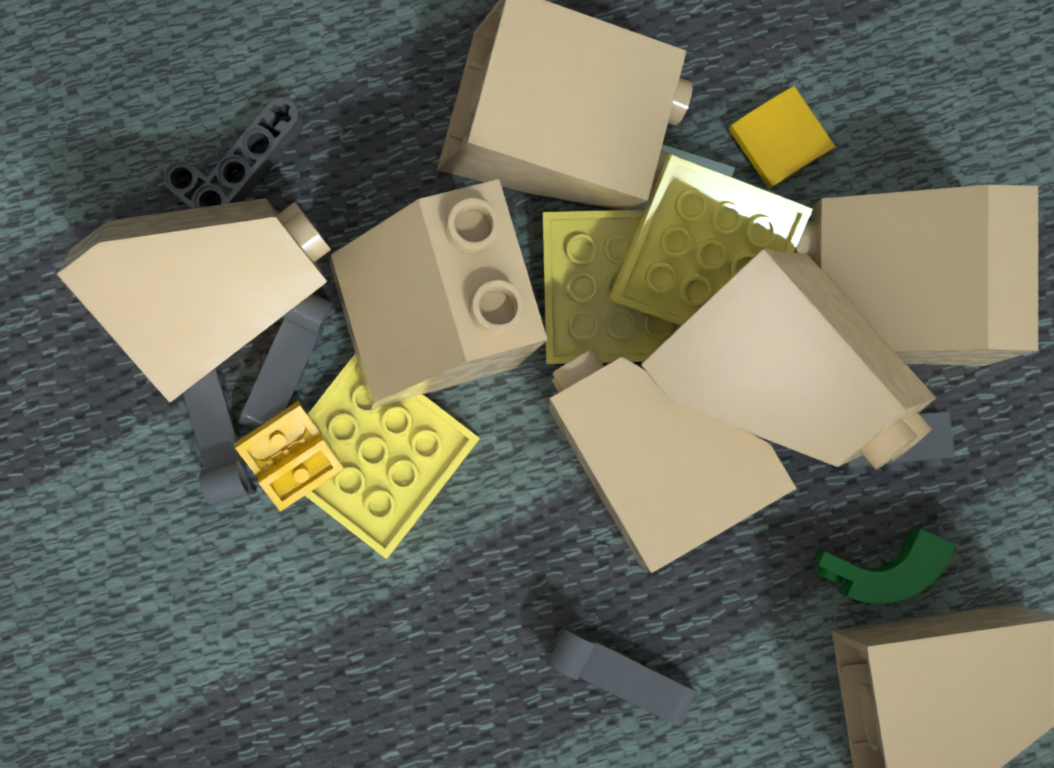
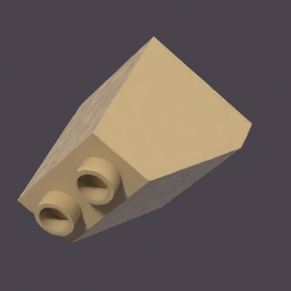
(565, 106)
(936, 269)
(194, 283)
(438, 295)
(794, 366)
(657, 465)
(947, 688)

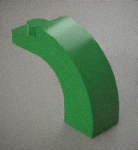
(909, 574)

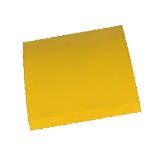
(781, 137)
(289, 456)

